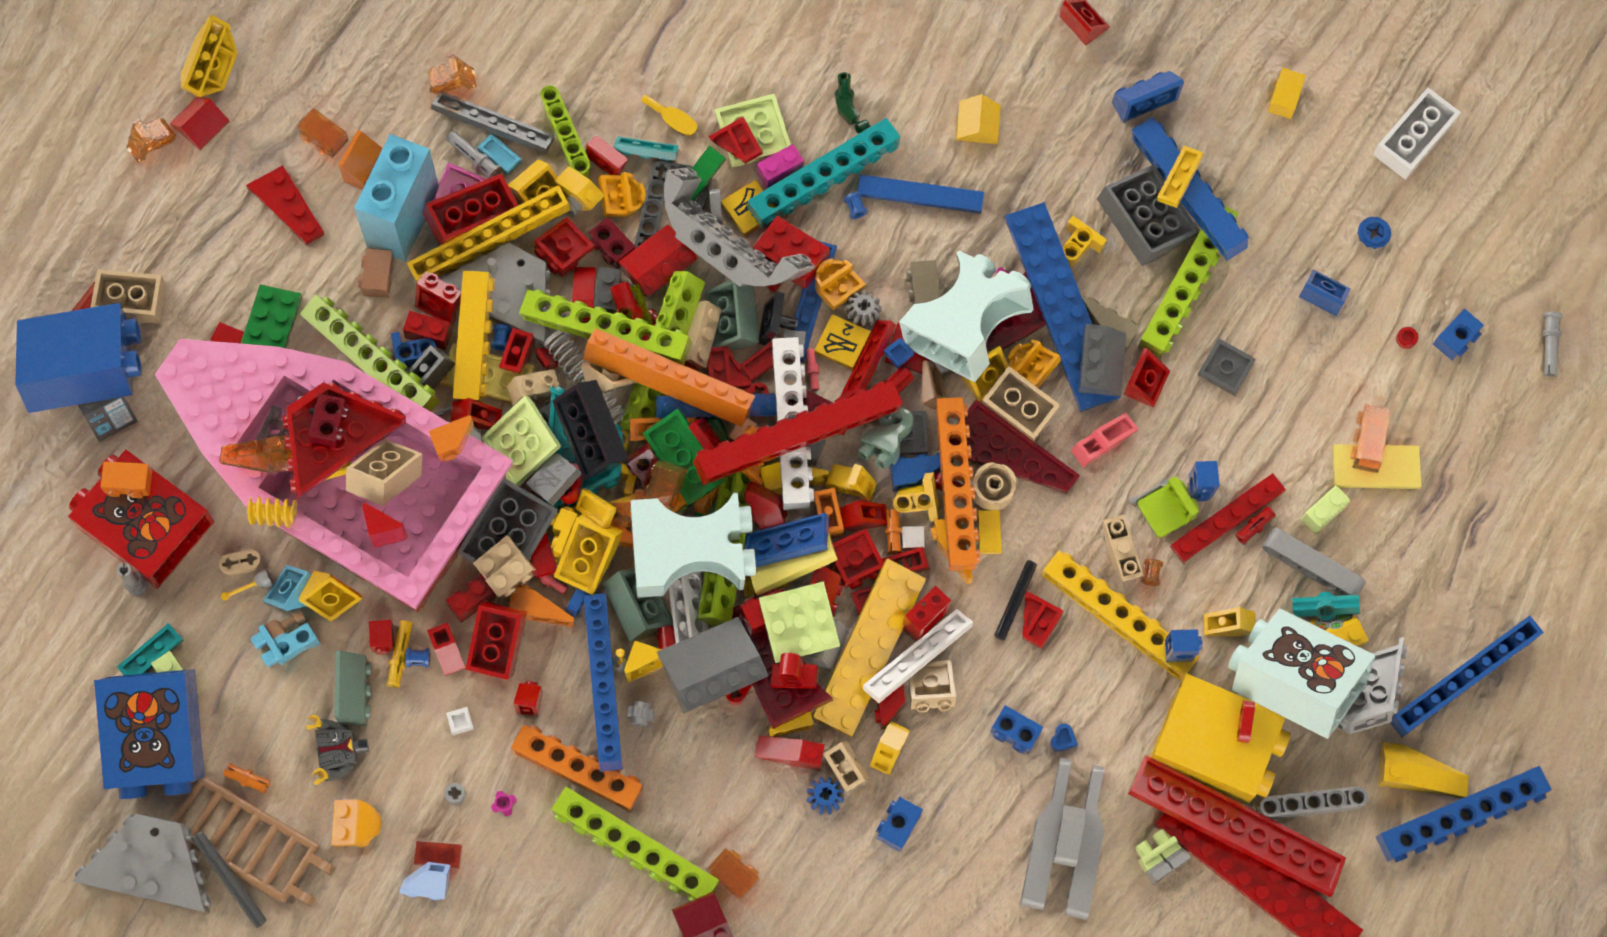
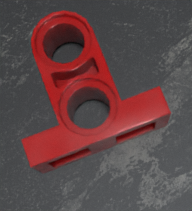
(793, 673)

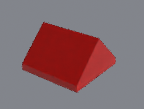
(1083, 20)
(200, 121)
(1147, 379)
(382, 528)

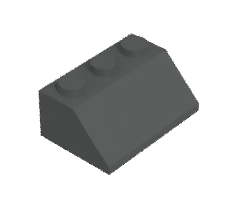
(1102, 360)

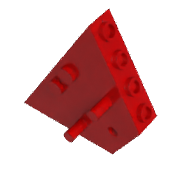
(364, 427)

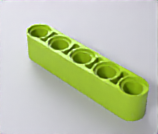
(563, 124)

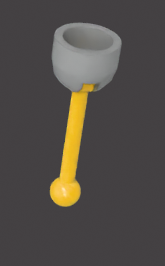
(262, 579)
(621, 659)

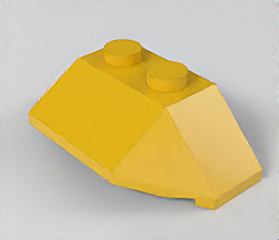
(209, 59)

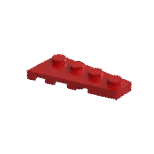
(282, 197)

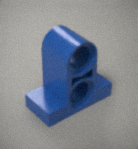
(414, 347)

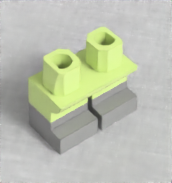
(1163, 859)

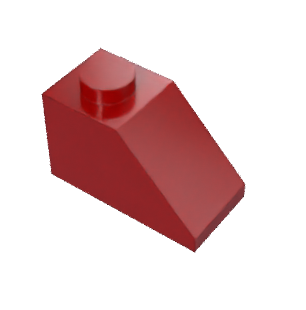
(517, 351)
(482, 414)
(863, 515)
(528, 698)

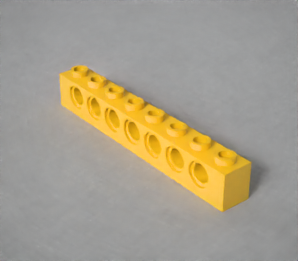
(491, 234)
(1107, 613)

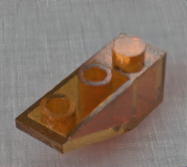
(260, 455)

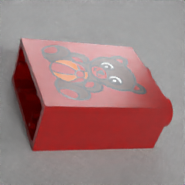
(145, 531)

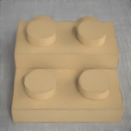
(504, 567)
(933, 687)

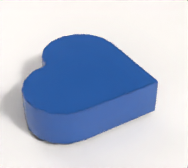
(1063, 739)

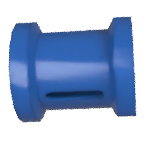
(855, 205)
(501, 337)
(418, 657)

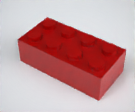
(468, 208)

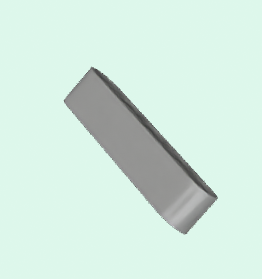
(1312, 563)
(1321, 797)

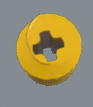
(271, 512)

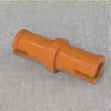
(893, 531)
(247, 778)

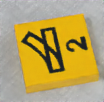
(737, 209)
(842, 342)

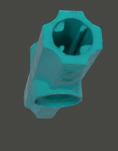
(1326, 606)

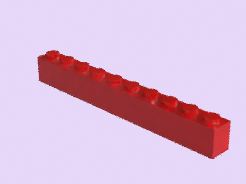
(797, 432)

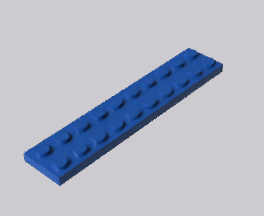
(1054, 292)

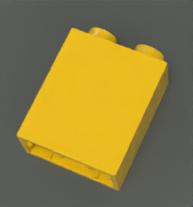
(1203, 743)

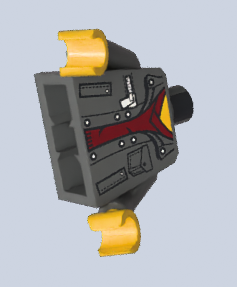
(335, 749)

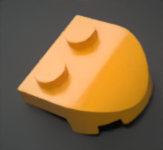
(622, 194)
(837, 282)
(1033, 361)
(354, 823)

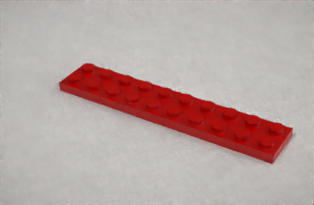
(1237, 826)
(1272, 891)

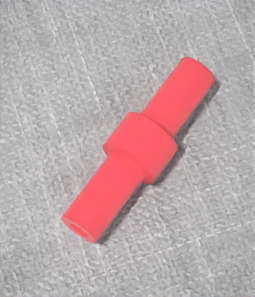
(812, 369)
(550, 580)

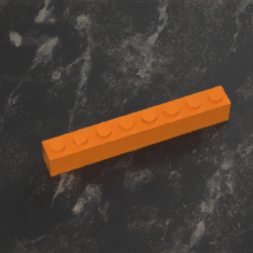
(668, 377)

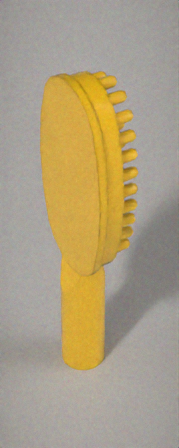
(673, 117)

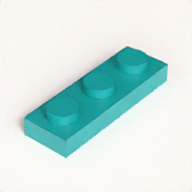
(646, 149)
(140, 661)

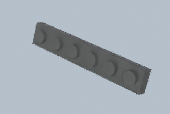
(492, 122)

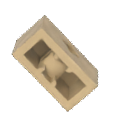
(533, 385)
(846, 766)

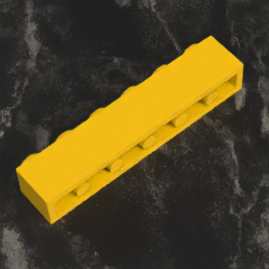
(473, 335)

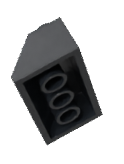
(590, 429)

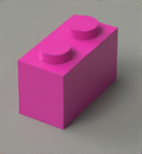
(779, 166)

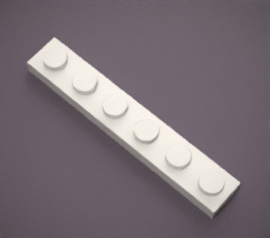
(917, 656)

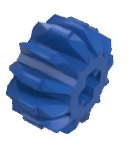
(817, 793)

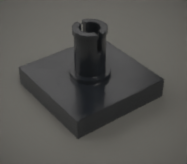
(773, 319)

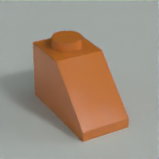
(451, 438)

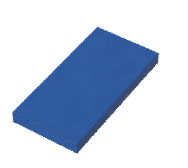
(789, 540)

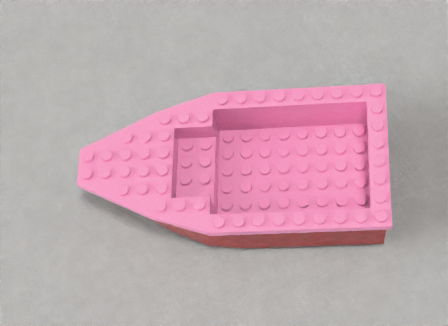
(224, 400)

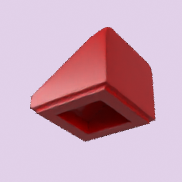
(546, 359)

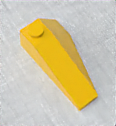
(1411, 770)

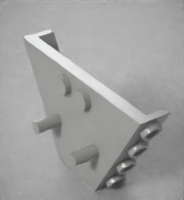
(510, 284)
(1377, 700)
(147, 865)

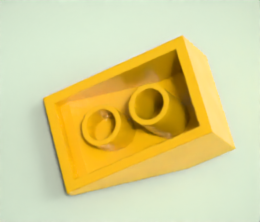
(587, 554)

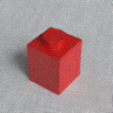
(381, 636)

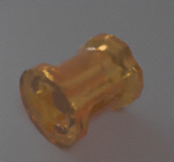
(1152, 572)

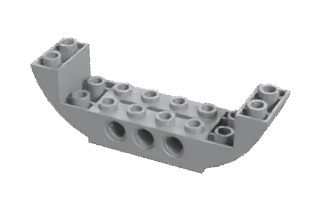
(717, 243)

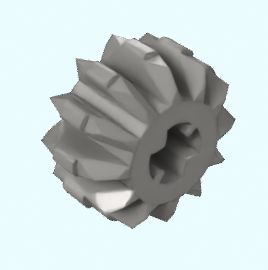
(872, 308)

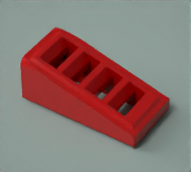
(912, 553)

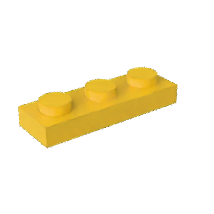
(1180, 176)

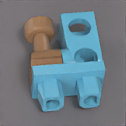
(284, 645)

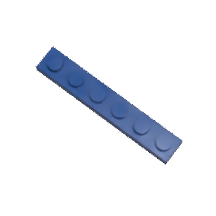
(762, 406)

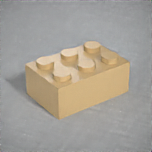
(138, 293)
(1021, 403)
(383, 472)

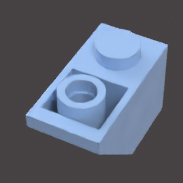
(428, 881)

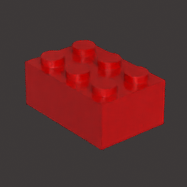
(784, 240)
(496, 640)

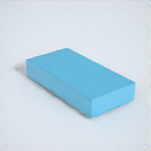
(500, 154)

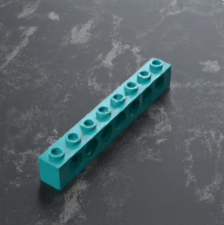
(881, 131)

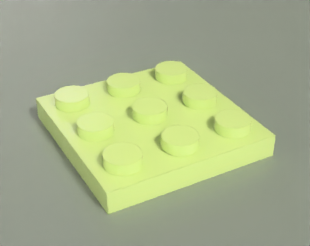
(764, 121)
(523, 438)
(799, 621)

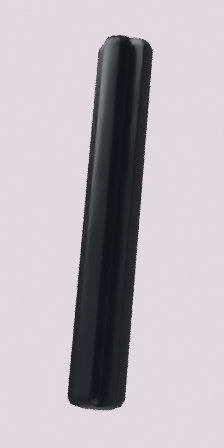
(1015, 600)

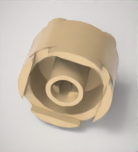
(994, 475)

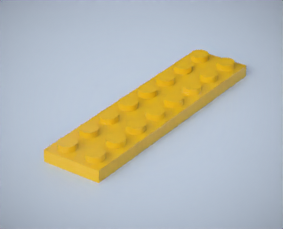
(869, 646)

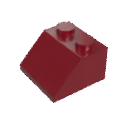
(702, 918)

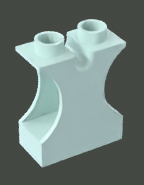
(959, 323)
(679, 545)

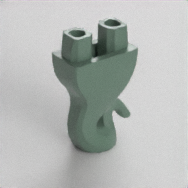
(886, 439)

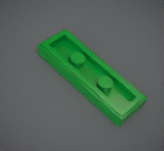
(706, 168)

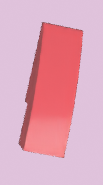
(1104, 439)

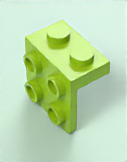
(1169, 508)

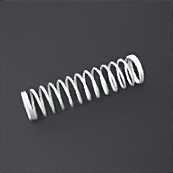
(561, 339)

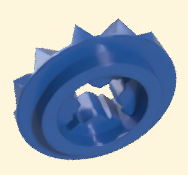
(1383, 233)

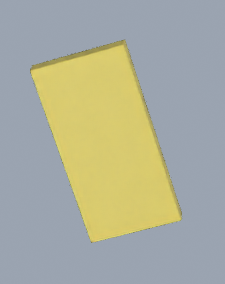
(496, 380)
(1398, 469)
(782, 572)

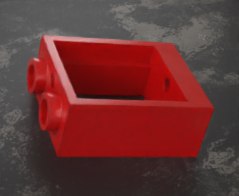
(926, 617)

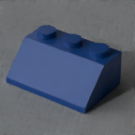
(1147, 95)

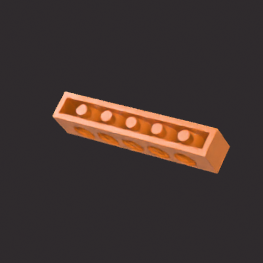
(530, 735)

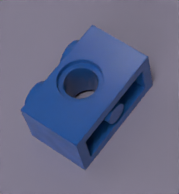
(1464, 324)
(1182, 645)
(894, 836)

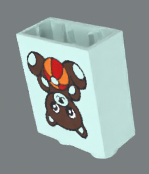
(1301, 672)

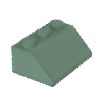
(738, 317)
(638, 616)
(352, 688)

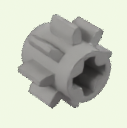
(640, 713)

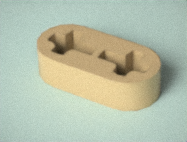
(239, 557)

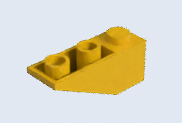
(772, 477)

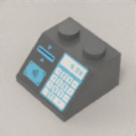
(108, 416)

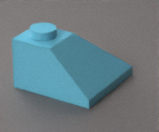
(287, 589)

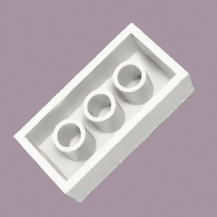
(1416, 133)

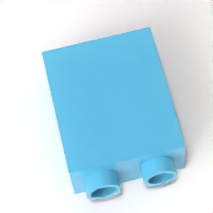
(396, 196)

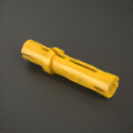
(398, 663)

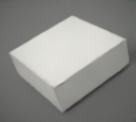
(912, 537)
(460, 721)

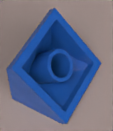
(1324, 292)

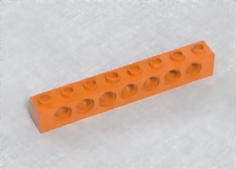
(957, 559)

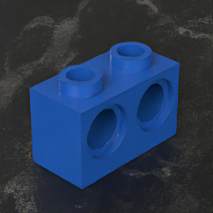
(1204, 480)
(1019, 724)

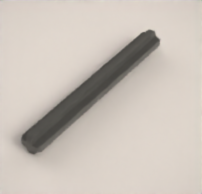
(229, 879)

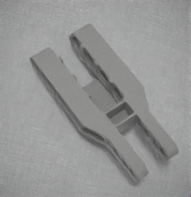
(1076, 845)

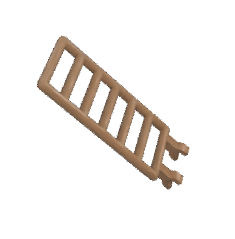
(276, 825)

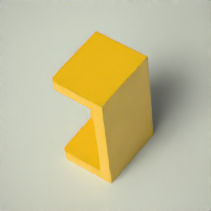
(1286, 93)

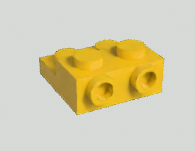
(562, 528)

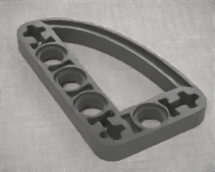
(658, 200)

